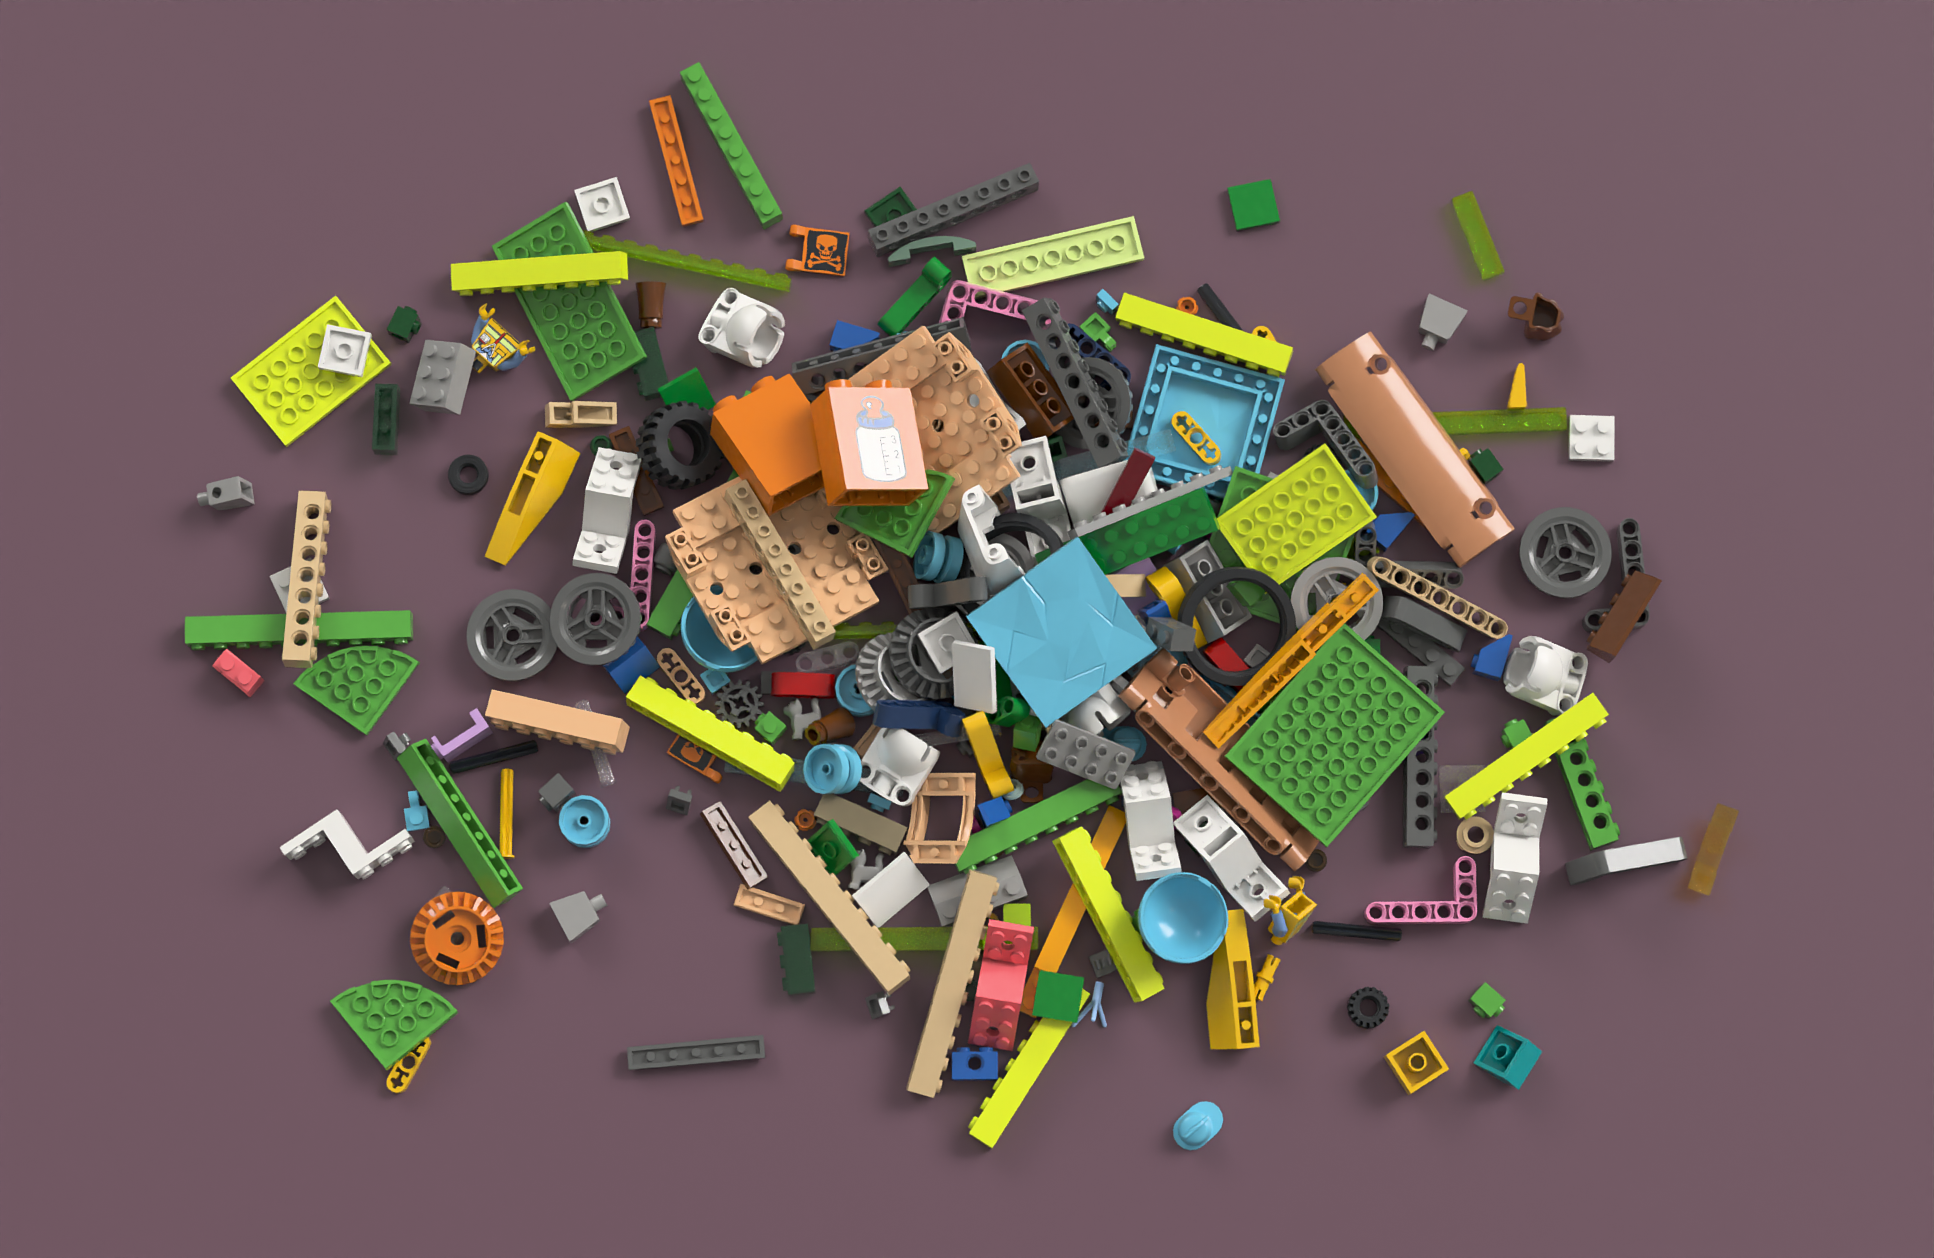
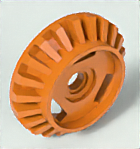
(428, 941)

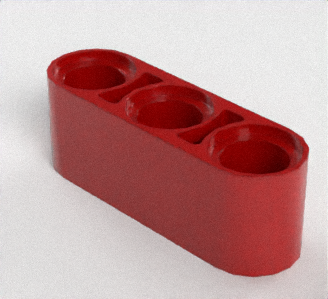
(1224, 658)
(803, 685)

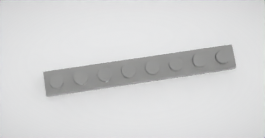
(1140, 504)

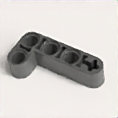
(947, 593)
(1423, 621)

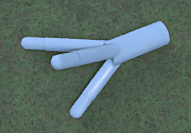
(1096, 1004)

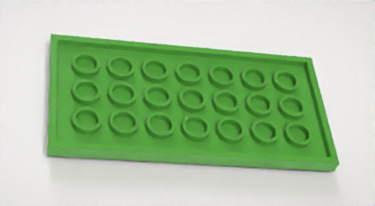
(579, 326)

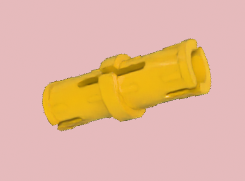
(1265, 976)

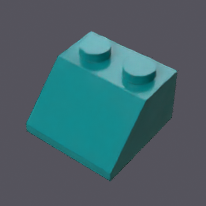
(1508, 1057)

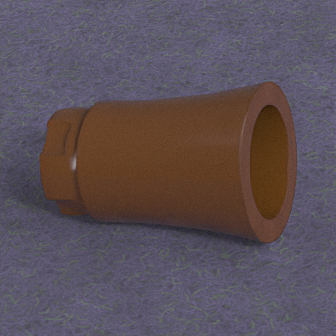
(650, 303)
(831, 727)

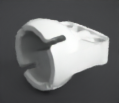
(743, 329)
(1545, 674)
(1101, 705)
(897, 764)

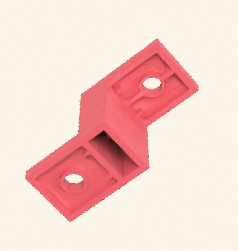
(1000, 985)

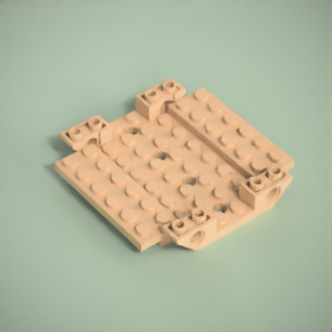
(974, 439)
(750, 609)

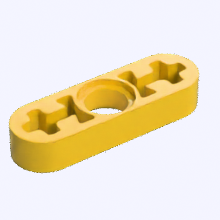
(1197, 429)
(406, 1080)

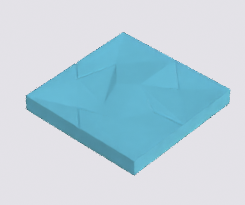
(1223, 399)
(1061, 631)

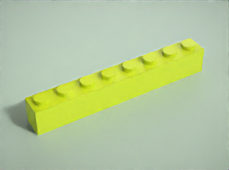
(539, 272)
(1204, 334)
(710, 733)
(1525, 756)
(1108, 914)
(1020, 1078)

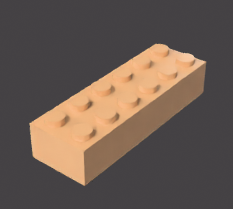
(557, 721)

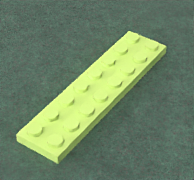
(1055, 257)

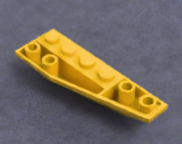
(532, 495)
(1231, 990)

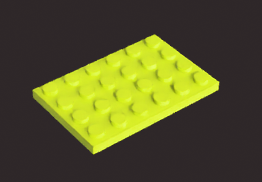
(286, 377)
(1296, 516)

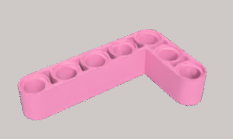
(988, 304)
(641, 564)
(1432, 906)

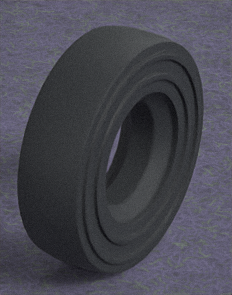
(465, 461)

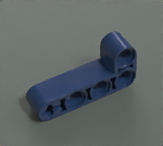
(1098, 352)
(919, 715)

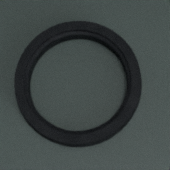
(1008, 523)
(1208, 583)

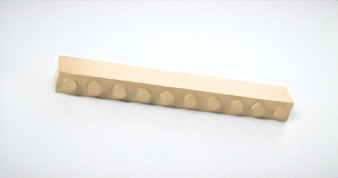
(829, 898)
(951, 983)

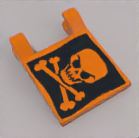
(822, 251)
(694, 757)

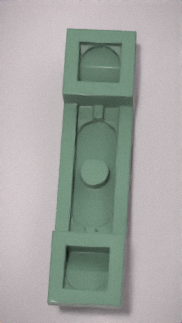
(959, 245)

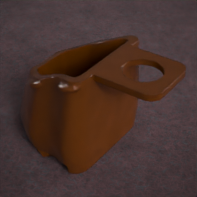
(1541, 316)
(1030, 771)

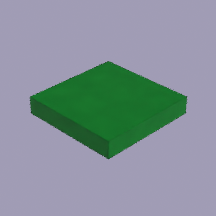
(1253, 205)
(688, 388)
(832, 847)
(1058, 996)

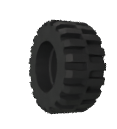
(657, 456)

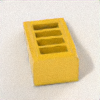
(1517, 396)

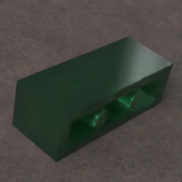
(651, 369)
(386, 419)
(796, 960)

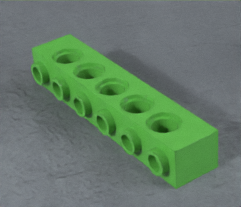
(1595, 837)

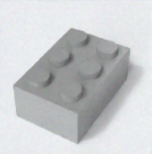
(442, 377)

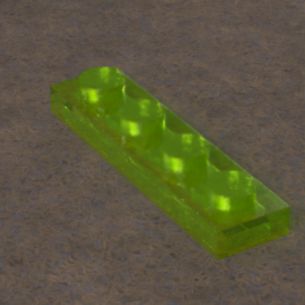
(1477, 235)

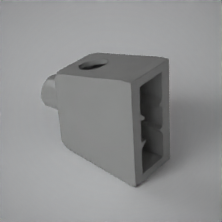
(1439, 321)
(227, 494)
(577, 913)

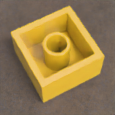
(1416, 1062)

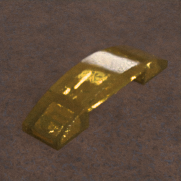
(1712, 849)

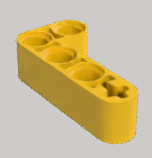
(1168, 588)
(987, 755)

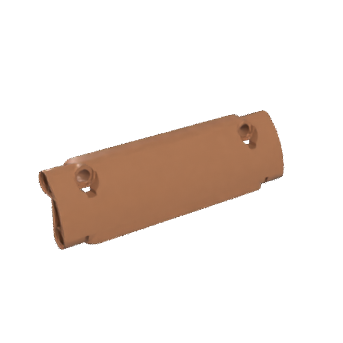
(1414, 449)
(1178, 726)

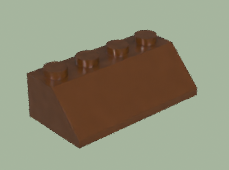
(1031, 391)
(1623, 615)

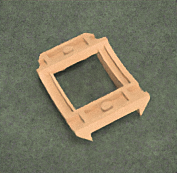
(940, 785)

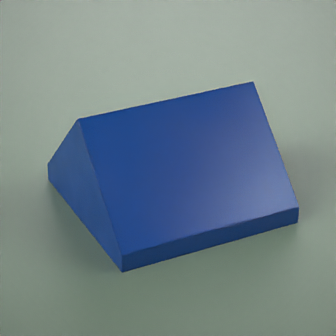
(631, 666)

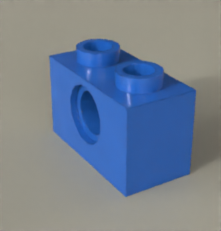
(987, 1071)

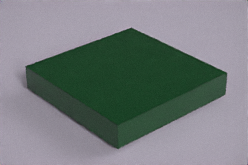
(890, 207)

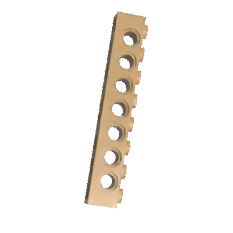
(308, 503)
(779, 564)

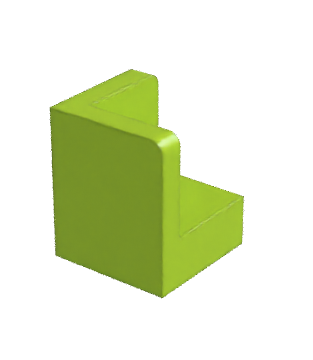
(1017, 914)

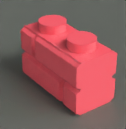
(238, 673)

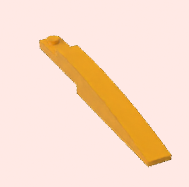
(1289, 659)
(1072, 910)

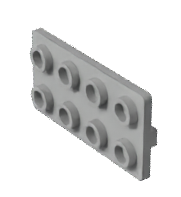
(1085, 754)

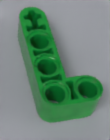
(916, 298)
(1009, 709)

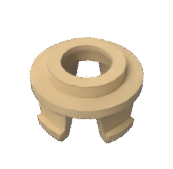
(1463, 840)

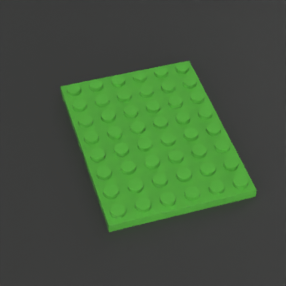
(1334, 734)

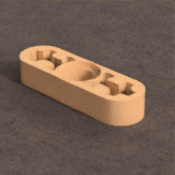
(675, 659)

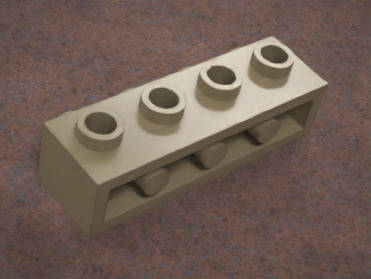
(861, 823)

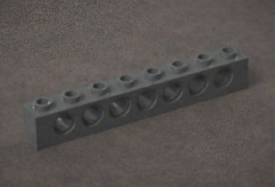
(953, 209)
(1036, 318)
(846, 359)
(1411, 767)

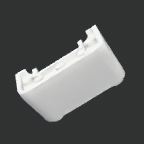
(1089, 491)
(986, 560)

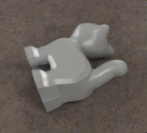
(800, 721)
(862, 873)

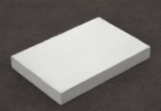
(974, 676)
(890, 890)

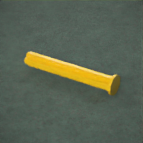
(506, 813)

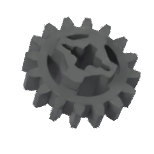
(743, 695)

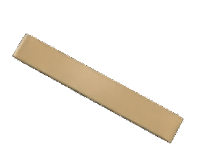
(1447, 598)

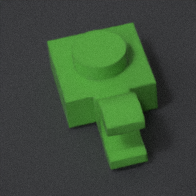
(1098, 330)

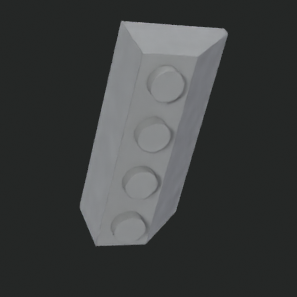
(1219, 609)
(948, 892)

